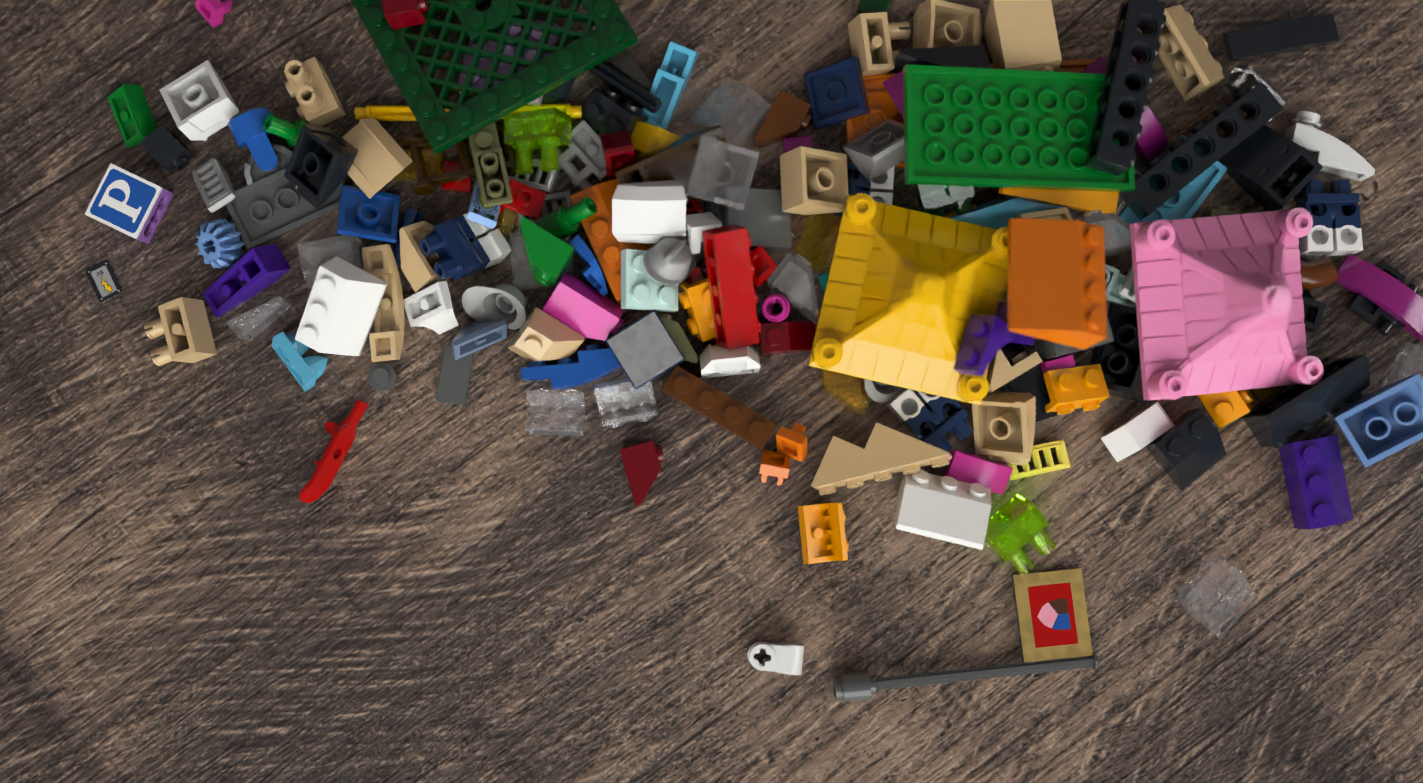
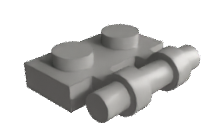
(588, 148)

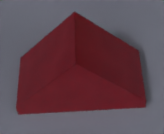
(616, 150)

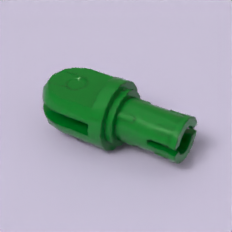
(284, 128)
(566, 220)

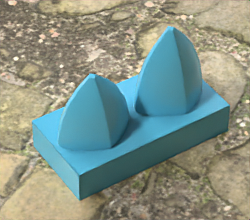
(305, 369)

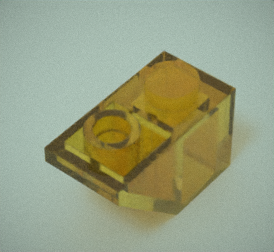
(845, 390)

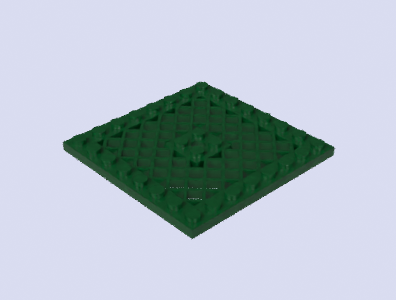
(515, 89)

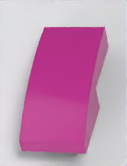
(975, 469)

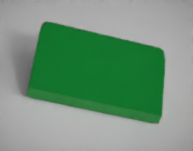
(132, 114)

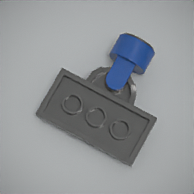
(269, 202)

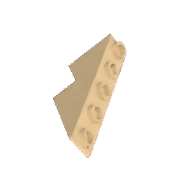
(883, 455)

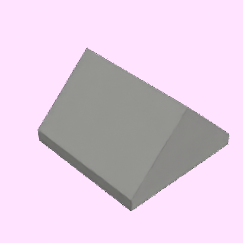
(878, 149)

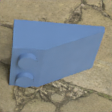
(1383, 420)

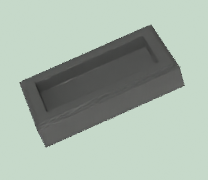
(454, 378)

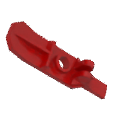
(334, 454)

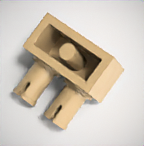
(871, 41)
(313, 92)
(186, 332)

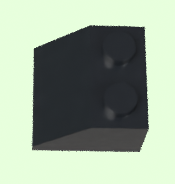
(1188, 448)

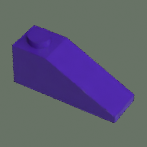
(246, 278)

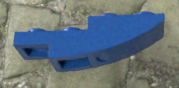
(592, 365)

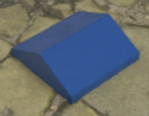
(367, 217)

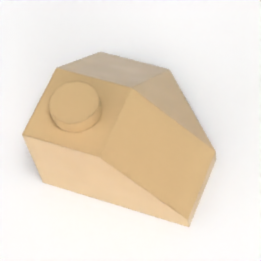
(414, 264)
(545, 338)

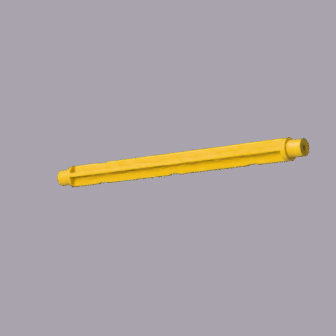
(404, 113)

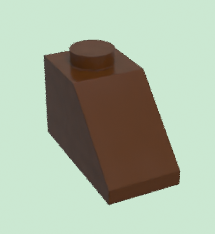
(783, 120)

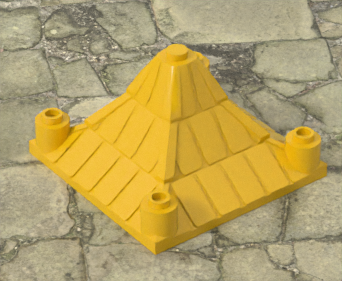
(906, 295)

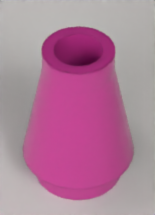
(770, 305)

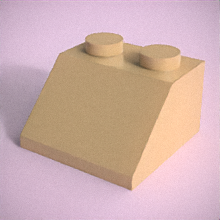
(813, 181)

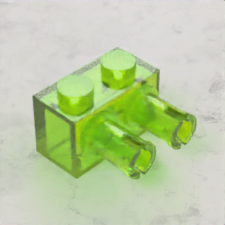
(537, 130)
(1013, 528)

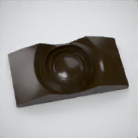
(669, 162)

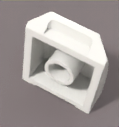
(199, 102)
(649, 211)
(722, 362)

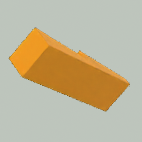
(1073, 199)

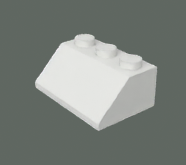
(340, 309)
(943, 508)

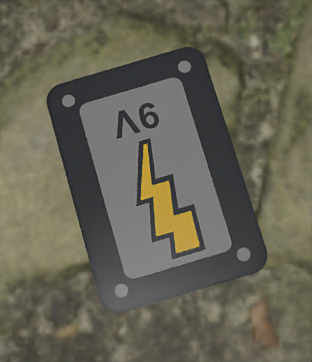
(103, 281)

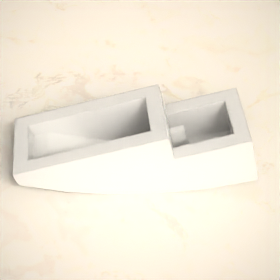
(1330, 152)

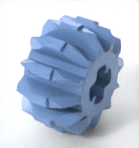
(219, 243)

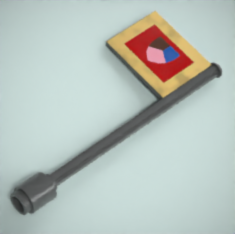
(1051, 636)

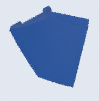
(593, 272)

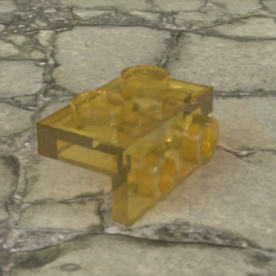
(819, 240)

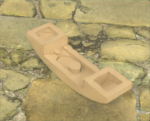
(390, 319)

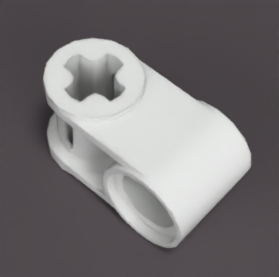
(782, 658)

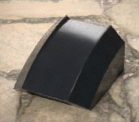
(319, 163)

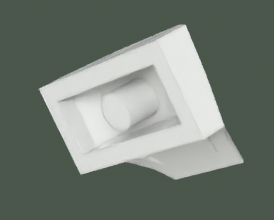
(431, 308)

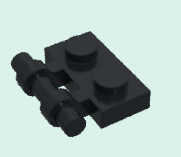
(1370, 312)

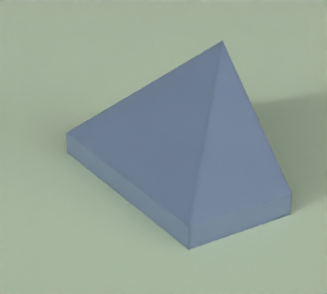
(477, 336)

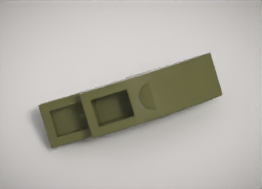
(490, 167)

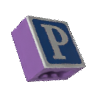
(129, 203)

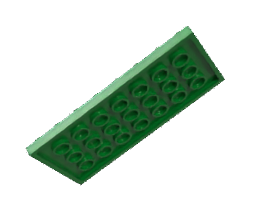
(1003, 129)

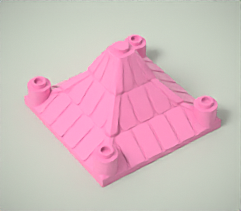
(1221, 303)

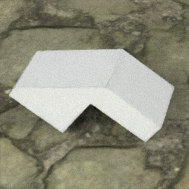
(1137, 432)

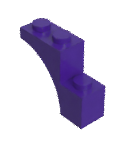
(984, 338)

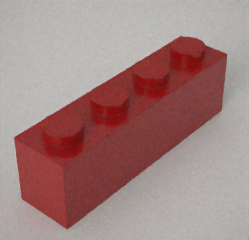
(731, 286)

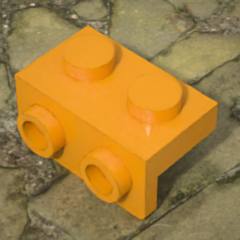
(698, 304)
(1075, 389)
(1228, 405)
(823, 532)

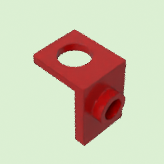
(525, 200)

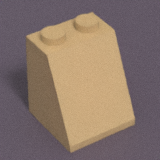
(1022, 35)

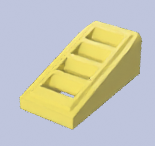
(1061, 455)

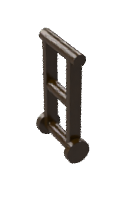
(427, 184)

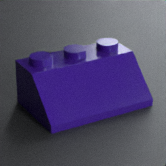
(1316, 482)

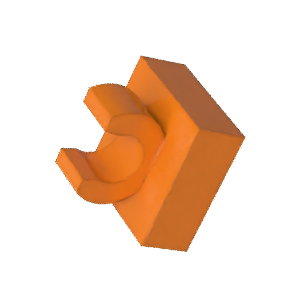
(792, 442)
(774, 465)

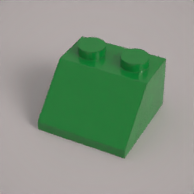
(545, 253)

